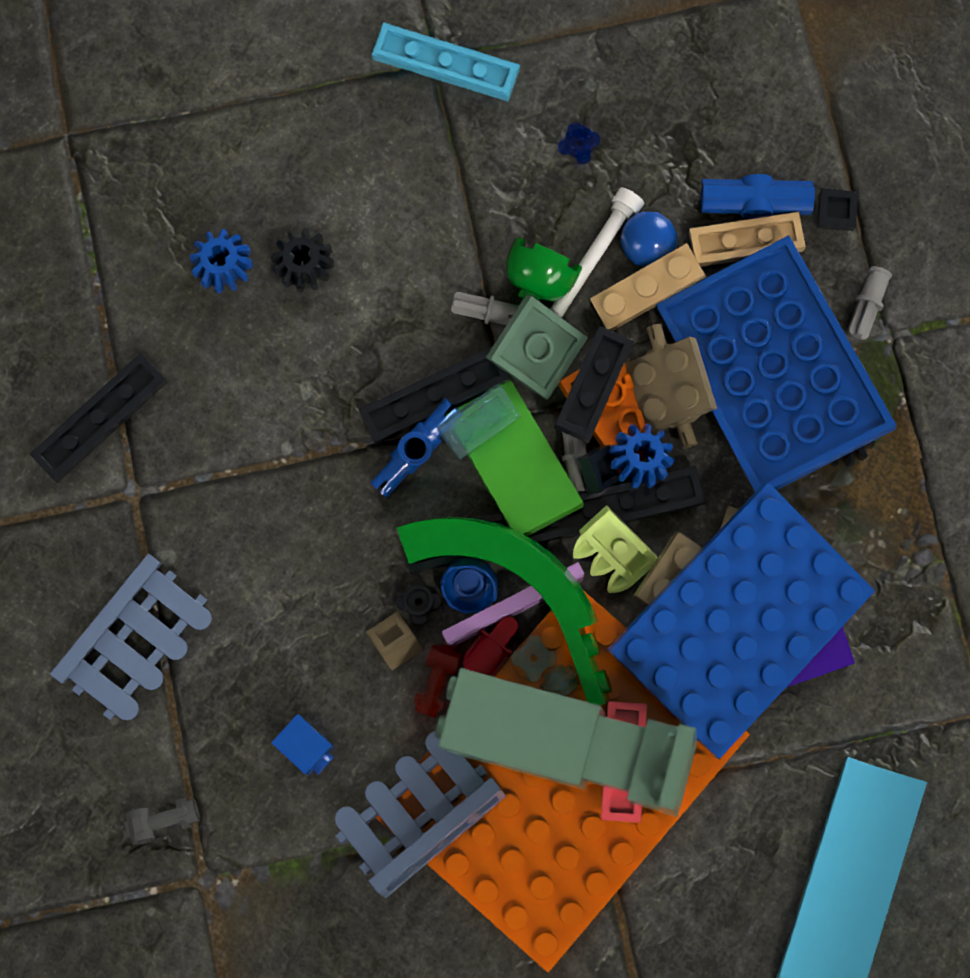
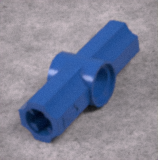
(757, 196)

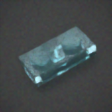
(478, 421)

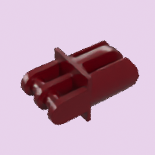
(490, 650)

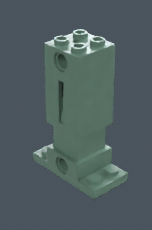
(566, 740)

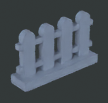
(113, 647)
(419, 846)

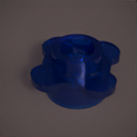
(575, 133)

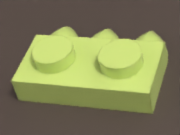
(616, 548)

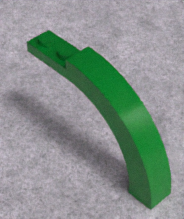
(531, 563)

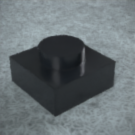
(837, 209)
(596, 469)

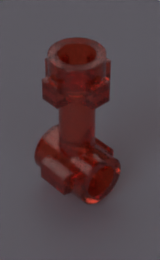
(443, 661)

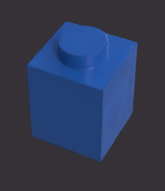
(304, 746)

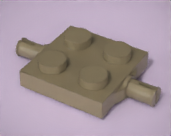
(671, 385)

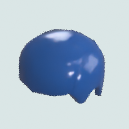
(648, 238)
(469, 585)

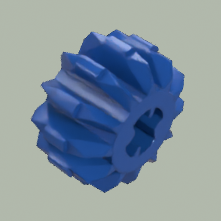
(207, 265)
(654, 452)

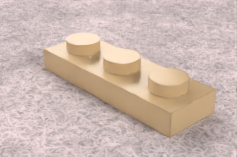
(743, 238)
(648, 287)

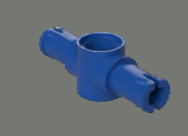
(401, 461)

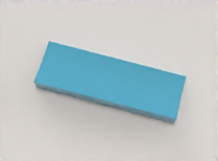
(853, 873)

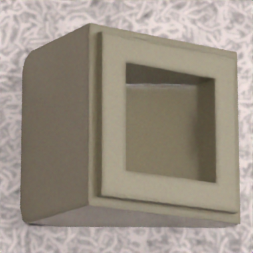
(394, 641)

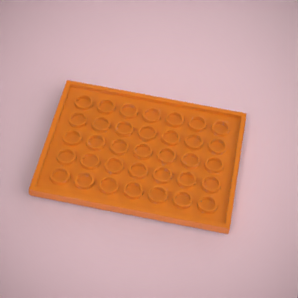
(543, 854)

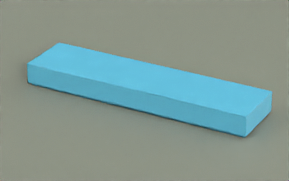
(445, 61)

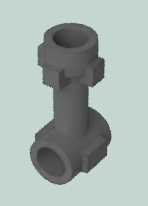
(141, 825)

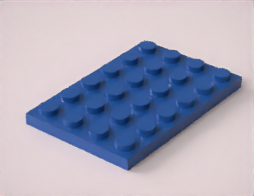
(778, 366)
(741, 620)

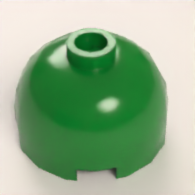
(540, 271)

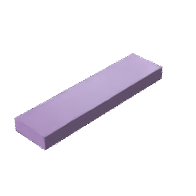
(491, 616)

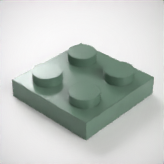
(536, 347)

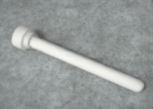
(624, 207)

